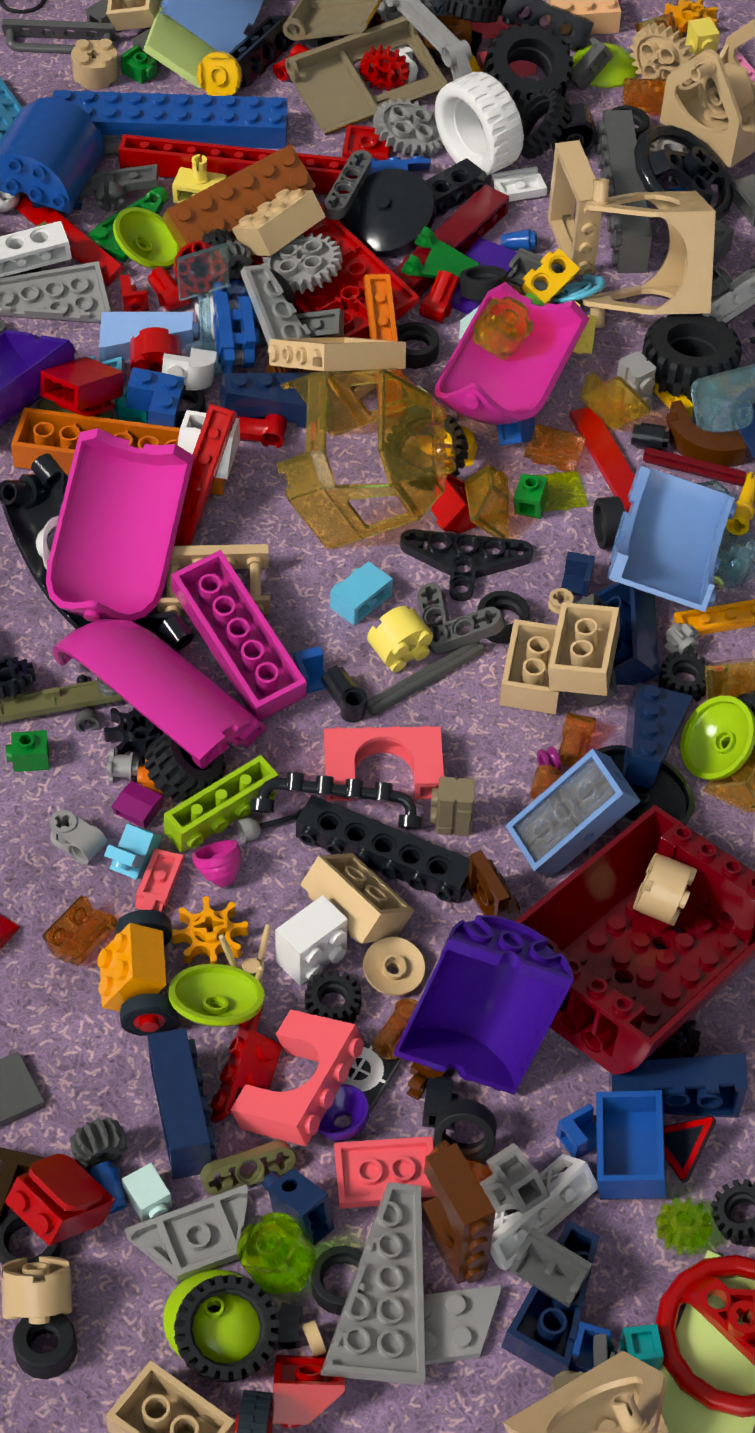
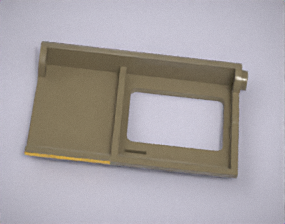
(329, 18)
(336, 89)

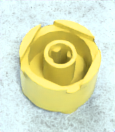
(400, 638)

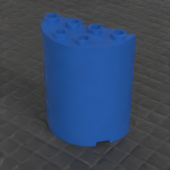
(50, 153)

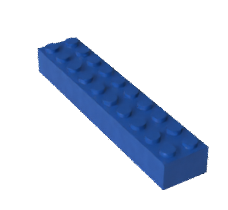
(193, 118)

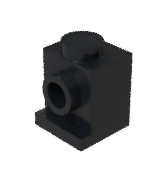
(437, 1096)

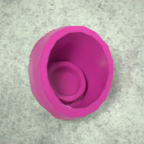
(218, 862)

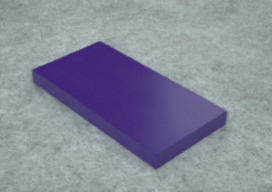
(486, 254)

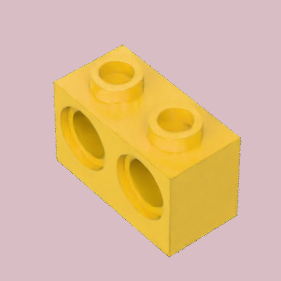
(554, 281)

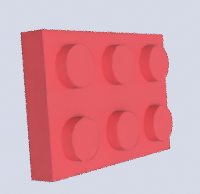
(369, 1165)

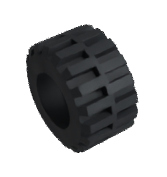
(474, 10)
(176, 773)

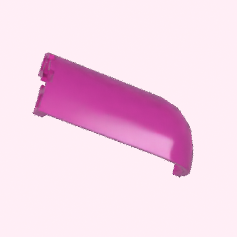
(519, 386)
(117, 527)
(161, 687)

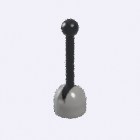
(250, 829)

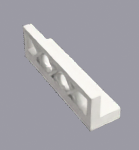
(730, 303)
(566, 1193)

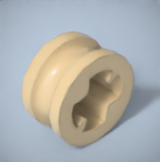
(559, 593)

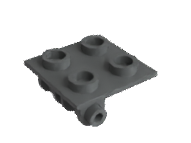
(720, 280)

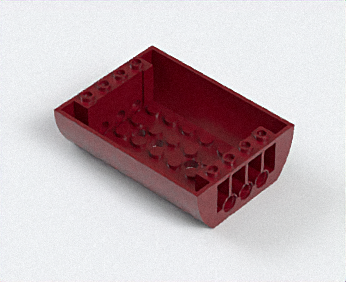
(606, 939)

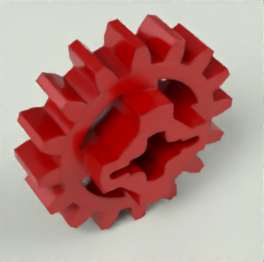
(384, 68)

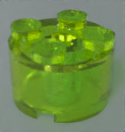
(277, 1253)

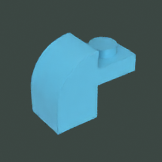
(133, 851)

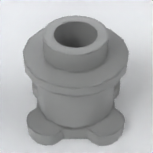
(122, 765)

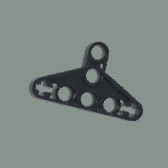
(452, 556)

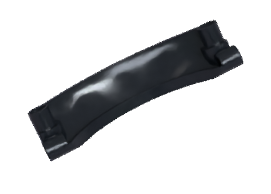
(28, 508)

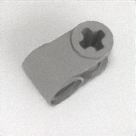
(76, 836)

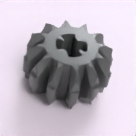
(237, 258)
(98, 1142)

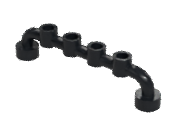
(325, 786)

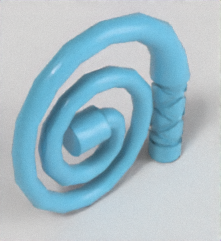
(575, 292)

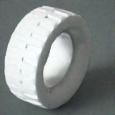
(458, 114)

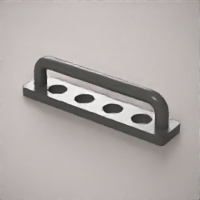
(13, 28)

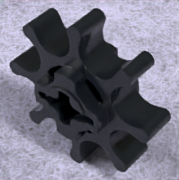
(133, 731)

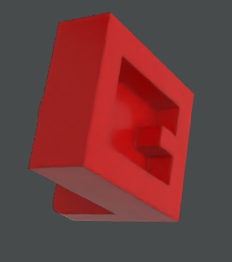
(131, 298)

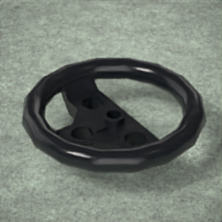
(692, 169)

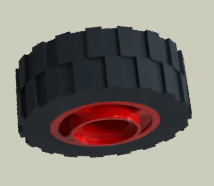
(255, 1413)

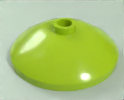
(615, 70)
(145, 238)
(718, 738)
(216, 995)
(222, 1335)

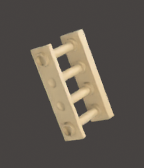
(239, 556)

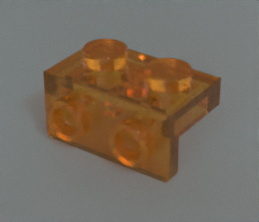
(644, 94)
(555, 448)
(78, 931)

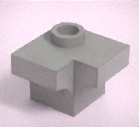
(513, 1182)

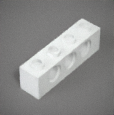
(33, 248)

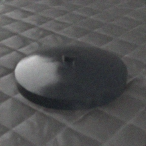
(391, 211)
(668, 792)

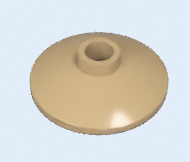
(398, 954)

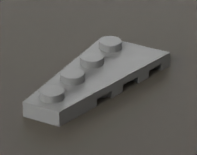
(273, 311)

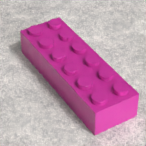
(238, 635)

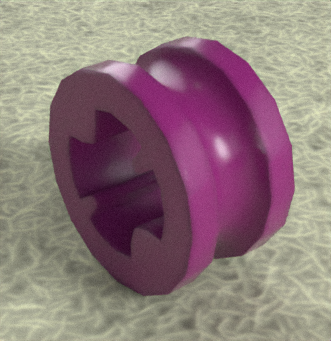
(549, 757)

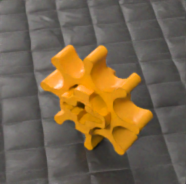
(689, 11)
(204, 931)

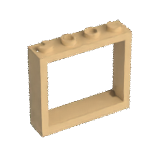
(571, 183)
(337, 353)

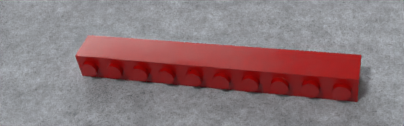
(221, 159)

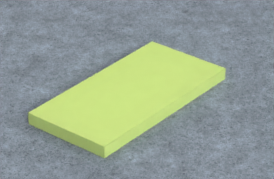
(176, 47)
(715, 1362)

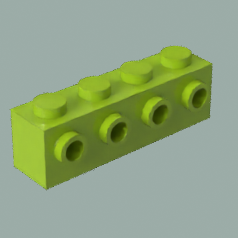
(217, 805)

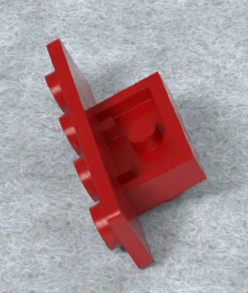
(250, 1063)

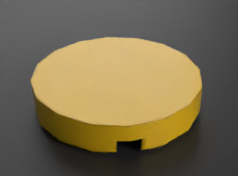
(219, 74)

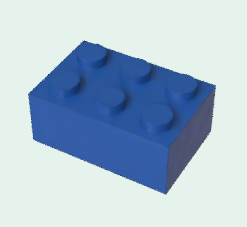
(630, 1145)

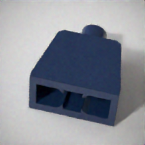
(302, 1201)

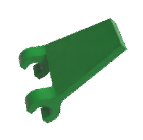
(440, 258)

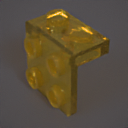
(613, 400)

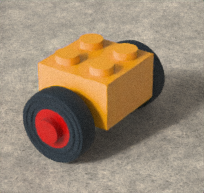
(135, 973)

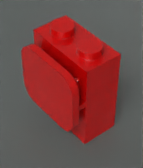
(82, 386)
(59, 1199)

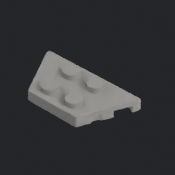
(194, 1235)
(458, 1323)

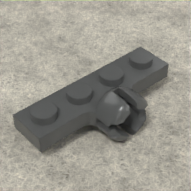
(112, 185)
(320, 323)

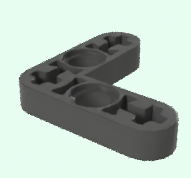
(450, 628)

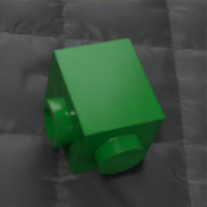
(531, 495)
(28, 751)

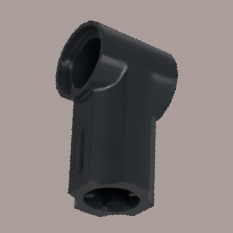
(345, 694)

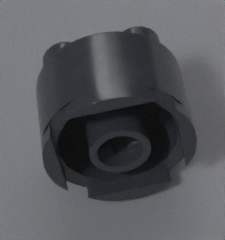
(580, 127)

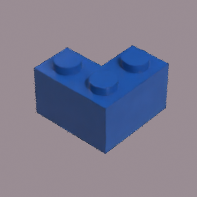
(156, 394)

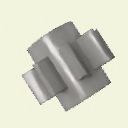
(681, 639)

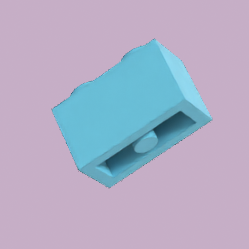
(361, 593)

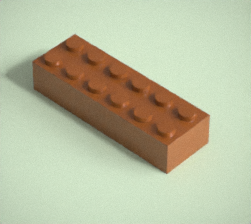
(236, 196)

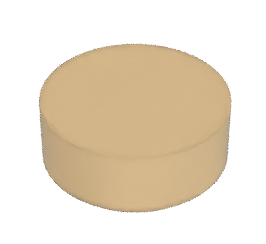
(314, 1339)

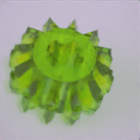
(689, 1236)

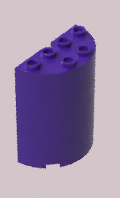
(20, 368)
(487, 1003)

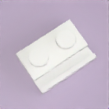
(520, 183)

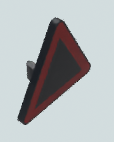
(685, 1144)

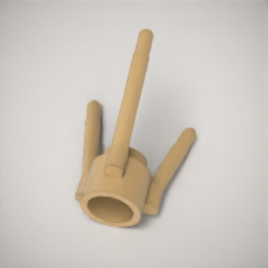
(250, 965)

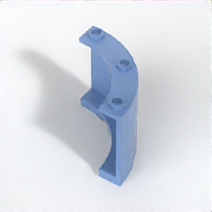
(214, 21)
(671, 538)

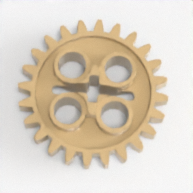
(659, 52)

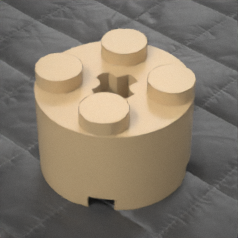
(94, 63)
(740, 85)
(664, 889)
(36, 1289)

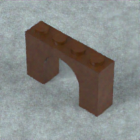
(459, 1215)

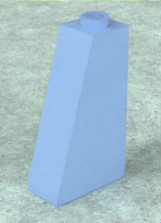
(120, 327)

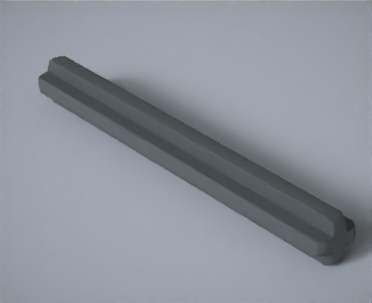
(424, 677)

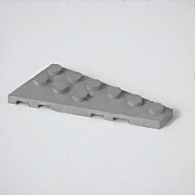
(56, 294)
(383, 1314)

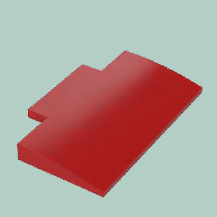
(347, 288)

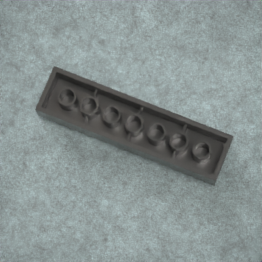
(630, 233)

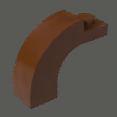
(693, 442)

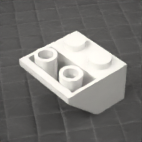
(190, 432)

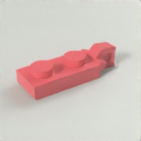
(159, 880)

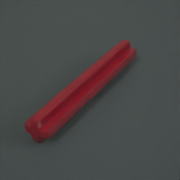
(694, 466)

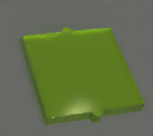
(564, 491)

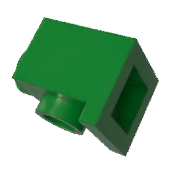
(138, 65)

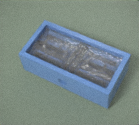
(572, 813)

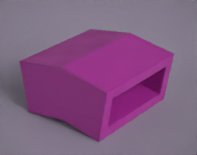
(137, 804)

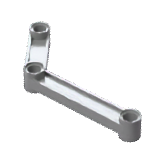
(453, 51)

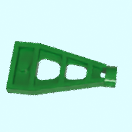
(103, 232)

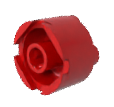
(149, 348)

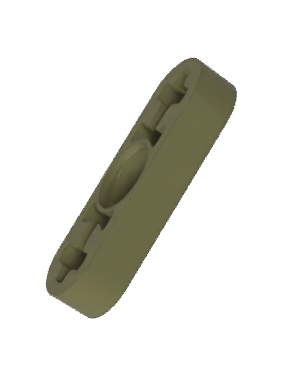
(222, 1166)

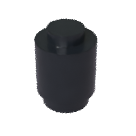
(650, 436)

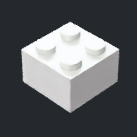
(311, 940)

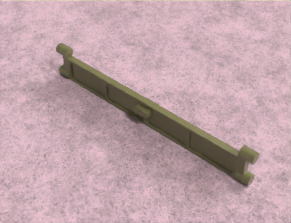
(53, 701)

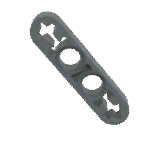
(352, 185)

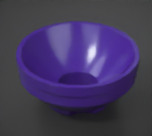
(348, 1102)

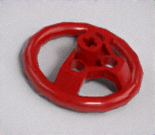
(733, 1321)

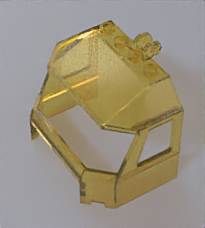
(408, 444)

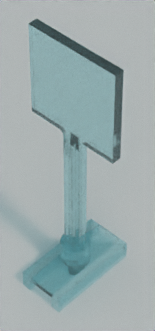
(198, 276)

